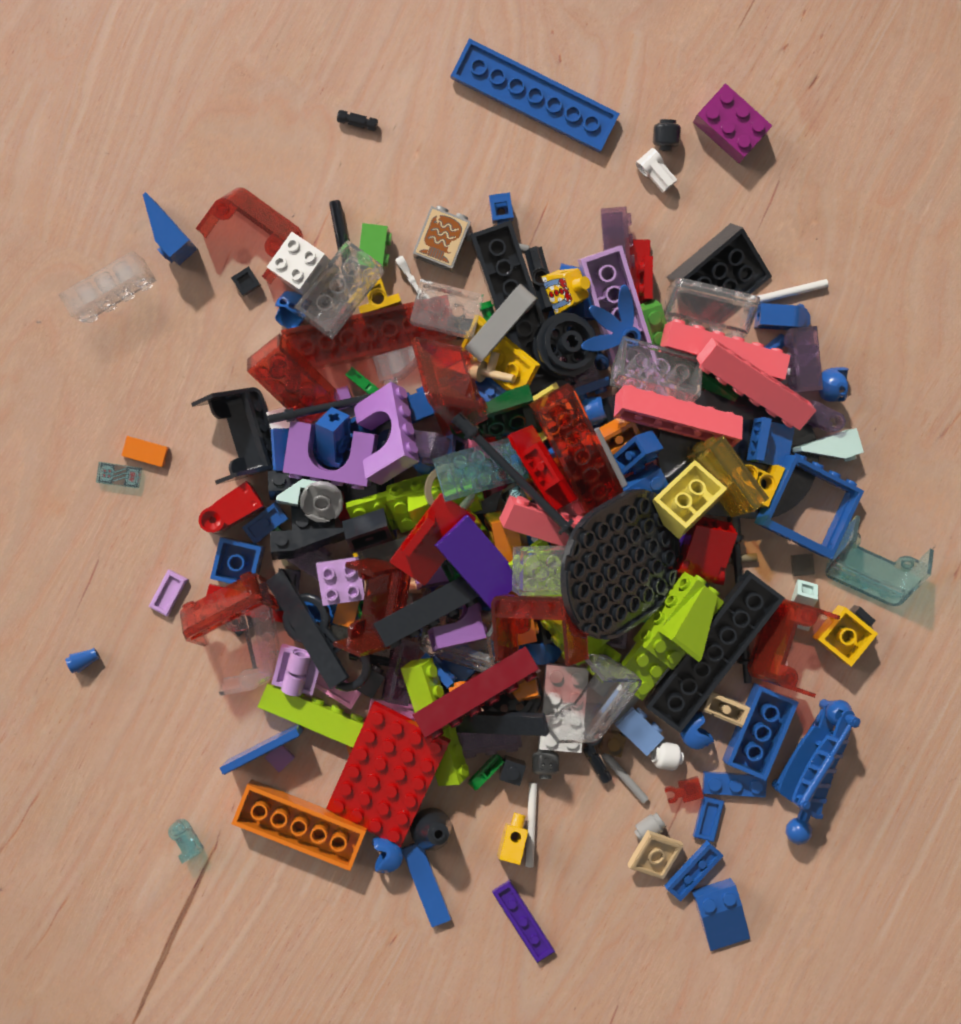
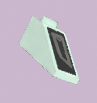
(836, 446)

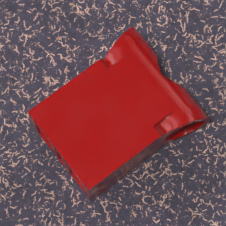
(231, 509)
(707, 550)

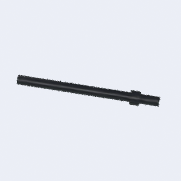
(291, 415)

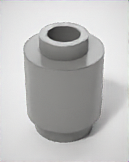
(651, 823)

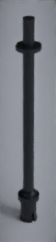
(473, 433)
(738, 572)

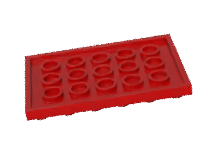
(387, 774)

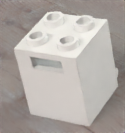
(298, 263)

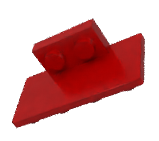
(643, 271)
(542, 467)
(417, 553)

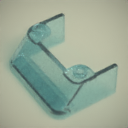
(874, 574)

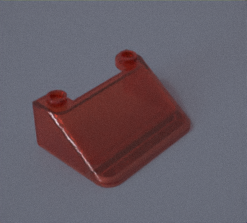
(448, 381)

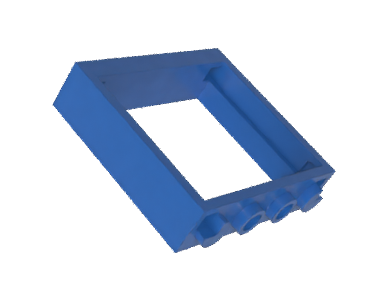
(840, 521)

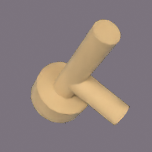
(481, 370)

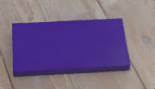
(476, 560)

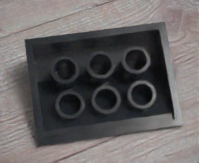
(726, 262)

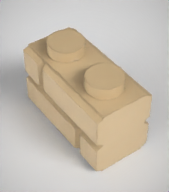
(726, 709)

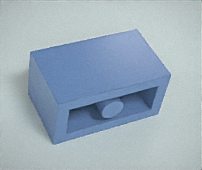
(639, 730)

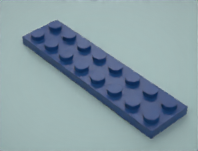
(534, 95)

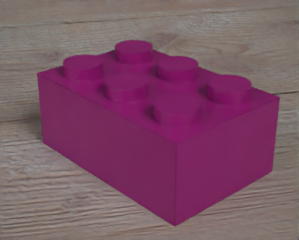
(732, 123)

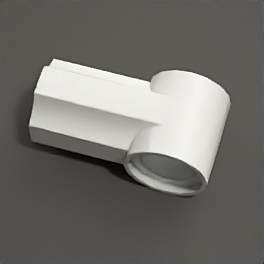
(652, 166)

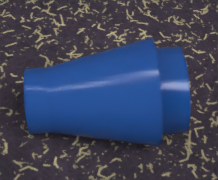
(79, 661)

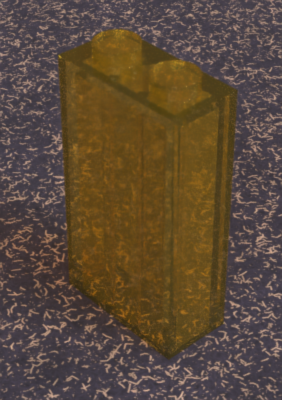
(722, 461)

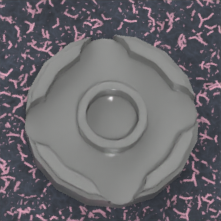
(321, 501)

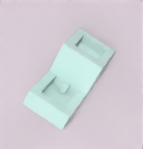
(292, 495)
(806, 594)

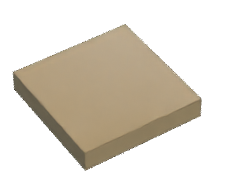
(655, 854)

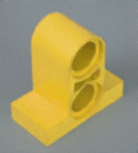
(379, 289)
(771, 477)

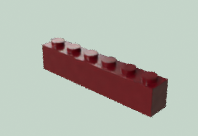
(476, 693)

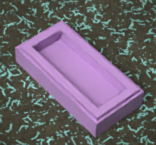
(168, 592)

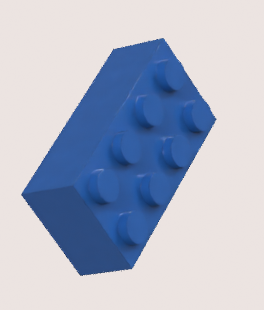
(759, 740)

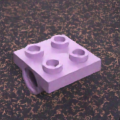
(338, 582)
(295, 671)

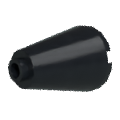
(425, 826)

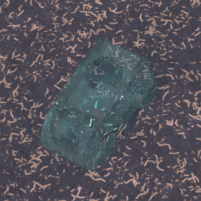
(186, 839)

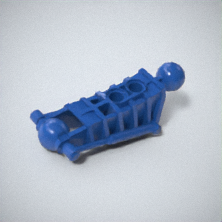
(813, 764)

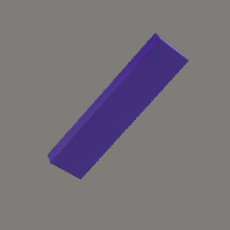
(523, 921)

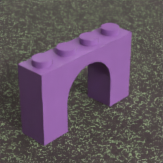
(400, 449)
(301, 461)
(464, 631)

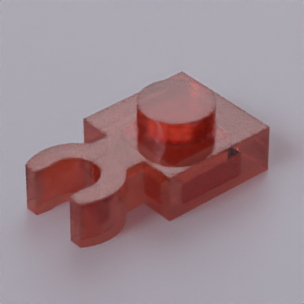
(688, 789)

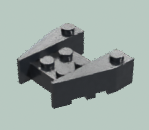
(305, 533)

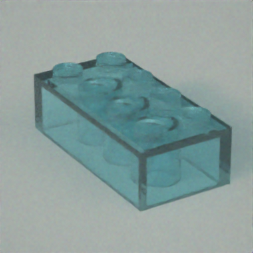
(475, 471)

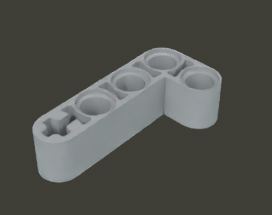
(501, 322)

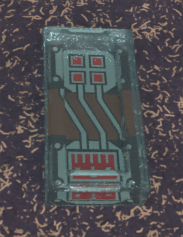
(118, 475)

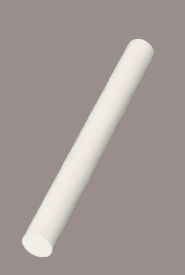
(793, 291)
(531, 823)

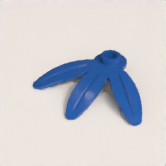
(611, 323)

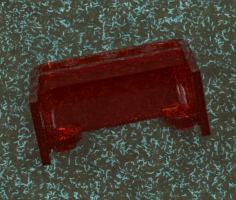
(256, 211)
(384, 594)
(225, 606)
(513, 616)
(775, 641)

